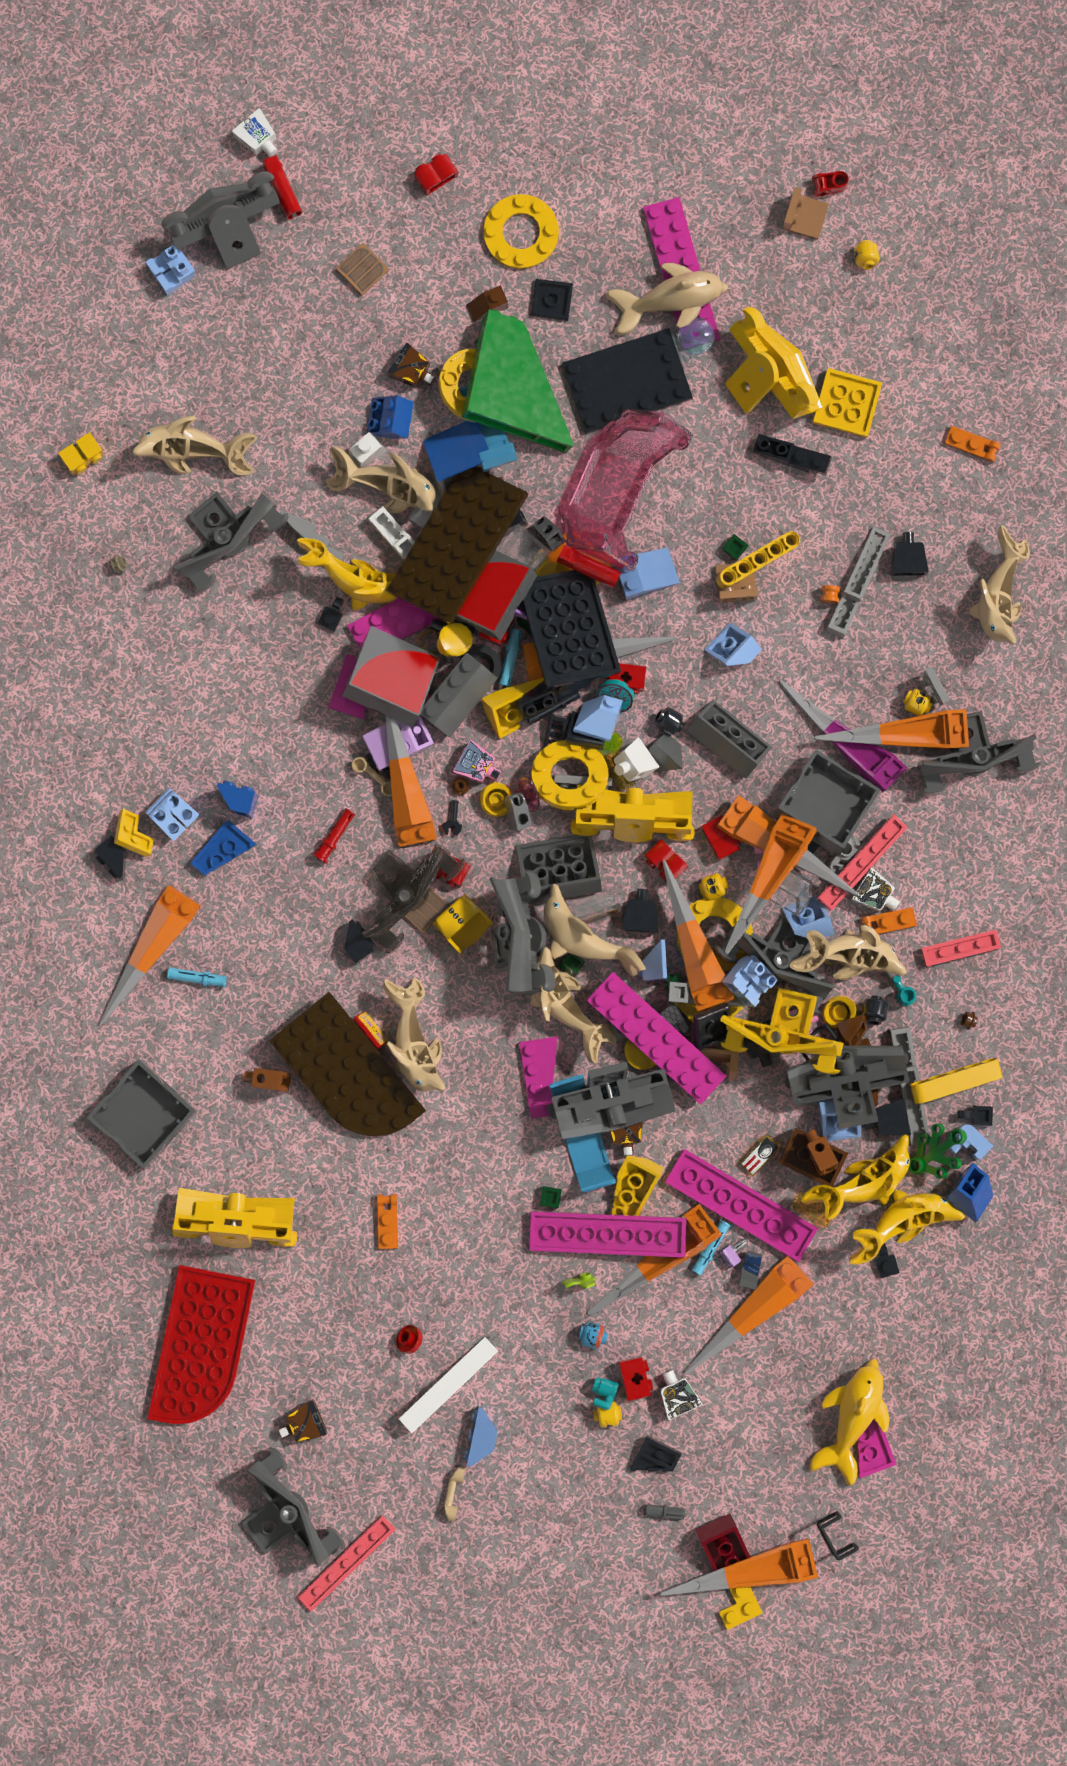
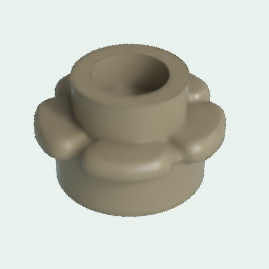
(118, 563)

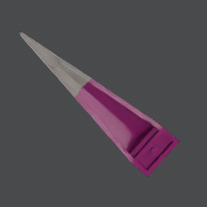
(868, 759)

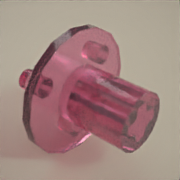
(529, 791)

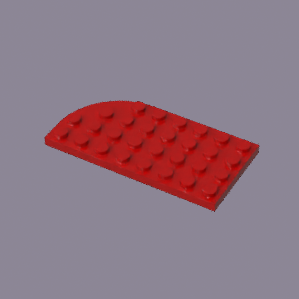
(201, 1344)

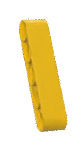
(765, 555)
(956, 1080)

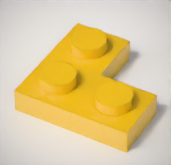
(127, 834)
(743, 1610)

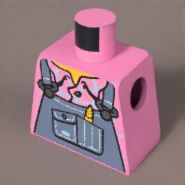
(476, 764)

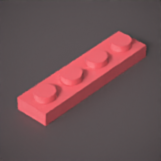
(961, 948)

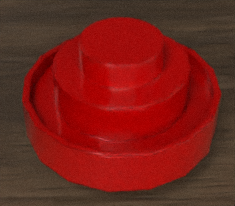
(409, 1339)

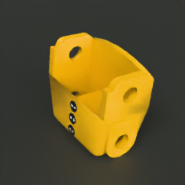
(462, 923)

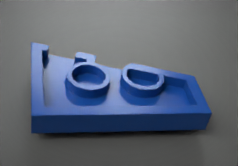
(222, 848)

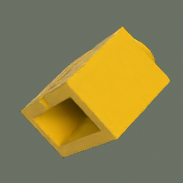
(82, 455)

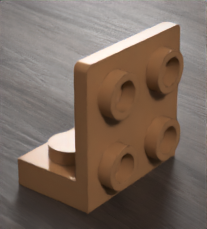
(805, 215)
(742, 591)

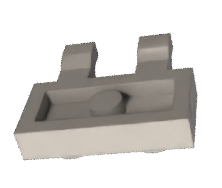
(931, 679)

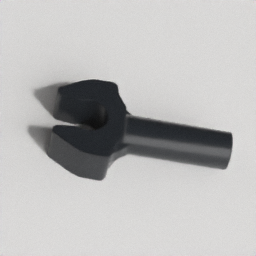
(453, 819)

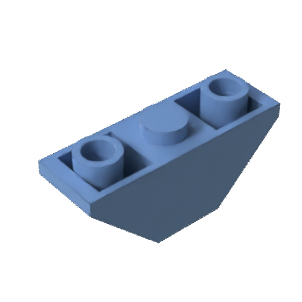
(481, 1438)

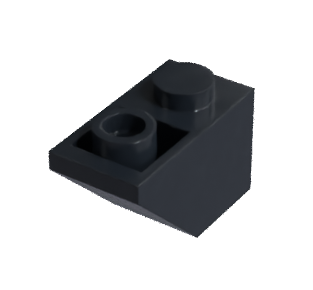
(113, 856)
(356, 945)

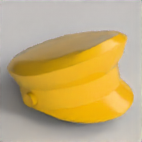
(454, 640)
(493, 799)
(838, 1010)

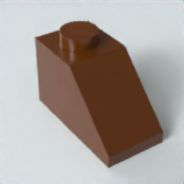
(491, 299)

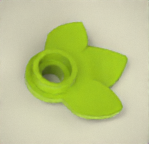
(585, 1281)

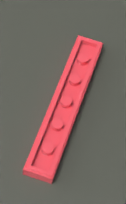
(863, 860)
(346, 1563)

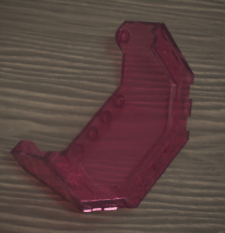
(612, 480)

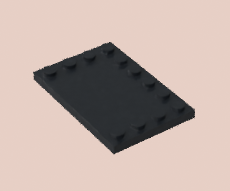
(627, 376)
(569, 629)

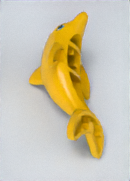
(359, 581)
(874, 1181)
(906, 1216)
(859, 1404)

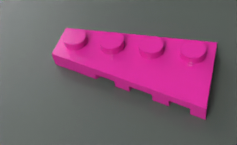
(538, 1067)

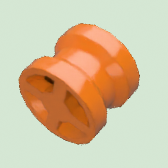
(830, 594)

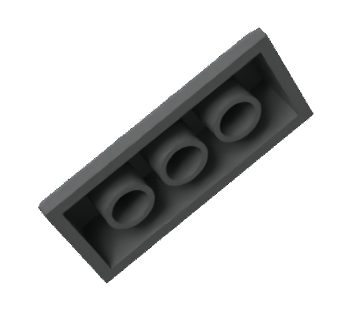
(458, 695)
(729, 739)

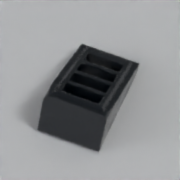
(554, 717)

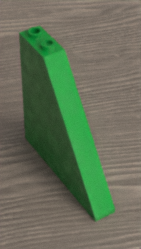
(510, 385)

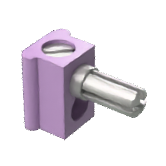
(729, 1253)

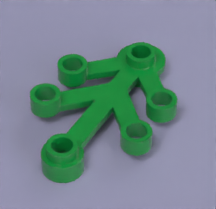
(935, 1152)

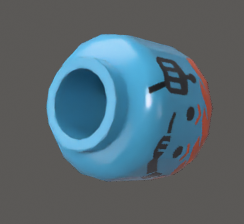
(592, 1335)

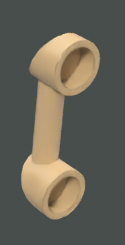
(363, 765)
(451, 1510)

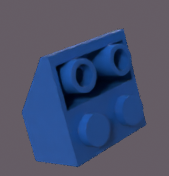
(390, 417)
(240, 800)
(971, 1192)

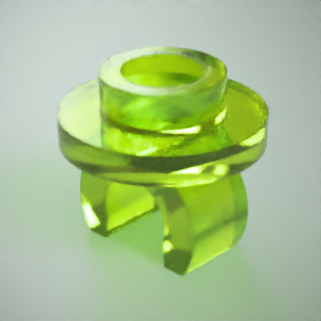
(615, 742)

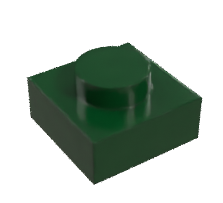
(735, 547)
(572, 964)
(672, 978)
(550, 1197)

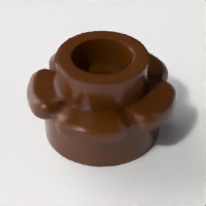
(465, 786)
(971, 1020)

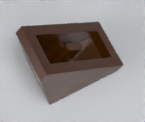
(852, 1030)

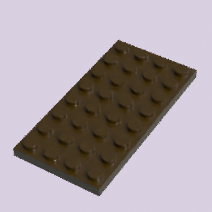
(457, 543)

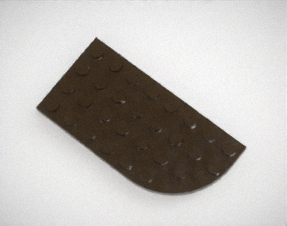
(346, 1071)

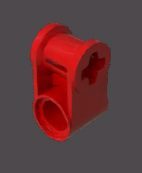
(828, 183)

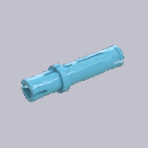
(512, 651)
(197, 977)
(706, 1255)

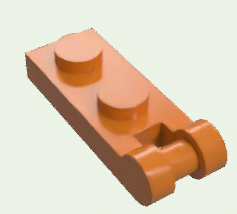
(972, 443)
(892, 920)
(387, 1222)

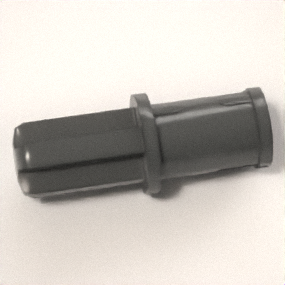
(665, 1512)

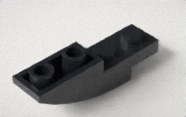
(792, 455)
(542, 699)

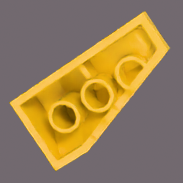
(503, 709)
(634, 1185)

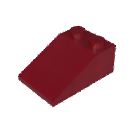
(722, 1542)

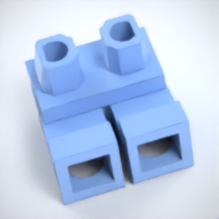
(171, 269)
(162, 811)
(749, 980)
(974, 1141)

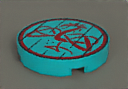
(618, 690)

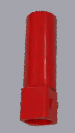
(282, 187)
(588, 566)

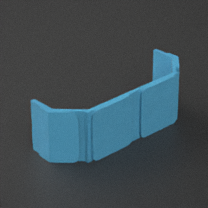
(500, 450)
(585, 1151)

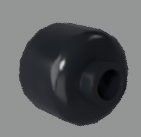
(669, 721)
(875, 1010)

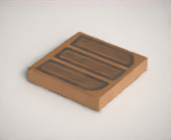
(362, 269)
(428, 913)

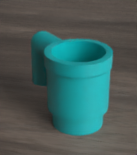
(905, 995)
(606, 1389)

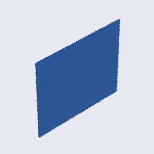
(455, 449)

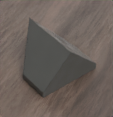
(667, 753)

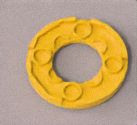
(529, 256)
(449, 379)
(569, 798)
(721, 908)

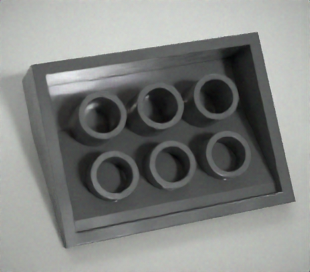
(566, 864)

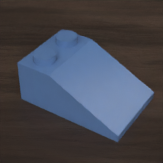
(652, 573)

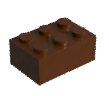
(797, 1158)

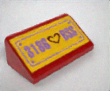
(371, 1029)

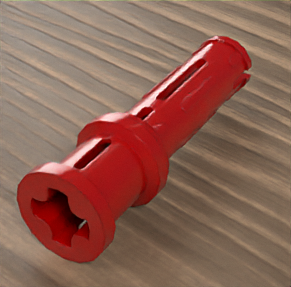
(329, 843)

